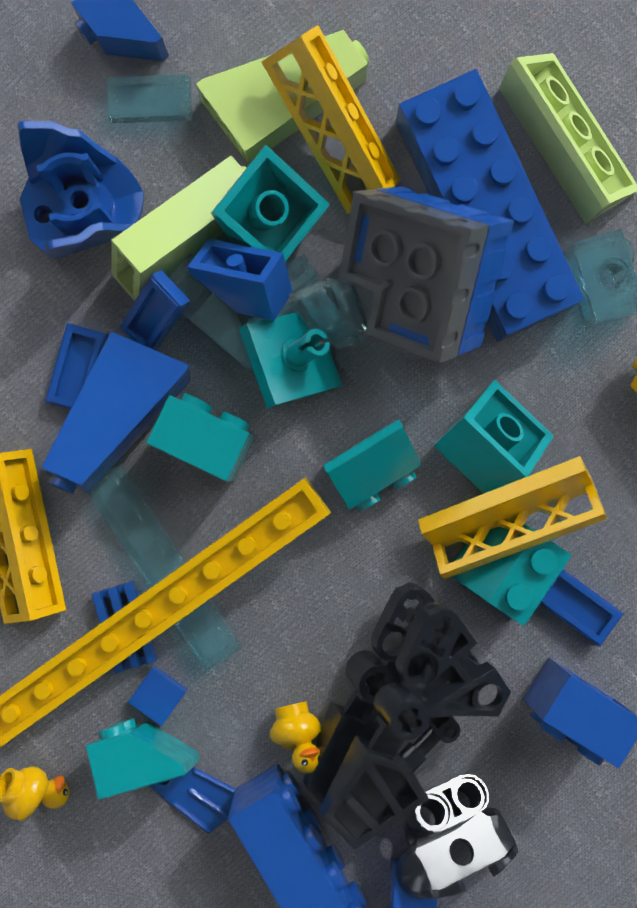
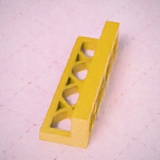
(340, 109)
(510, 504)
(27, 542)

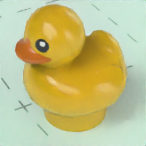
(296, 730)
(26, 788)

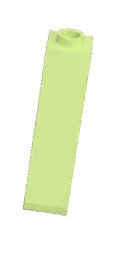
(252, 109)
(172, 230)

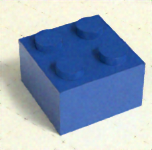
(582, 715)

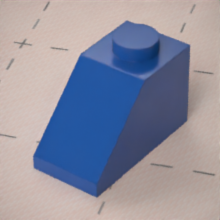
(119, 29)
(243, 277)

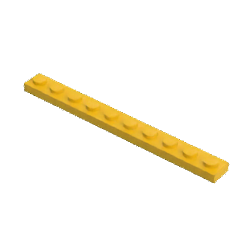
(160, 607)

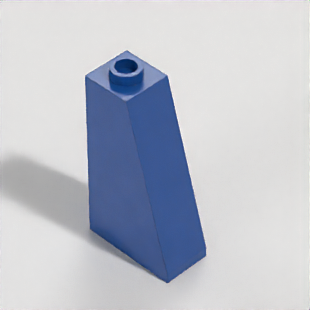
(112, 411)

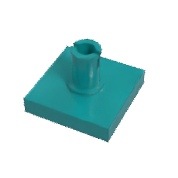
(289, 359)

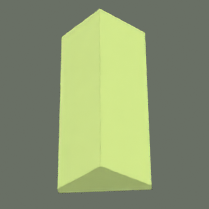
(567, 135)

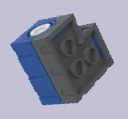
(427, 268)

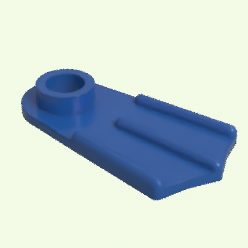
(198, 797)

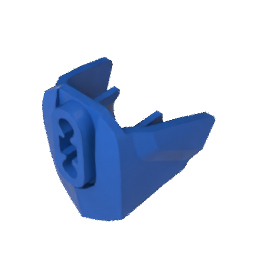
(63, 175)

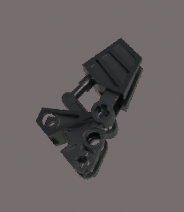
(418, 685)

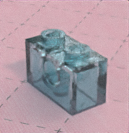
(604, 253)

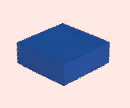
(157, 695)

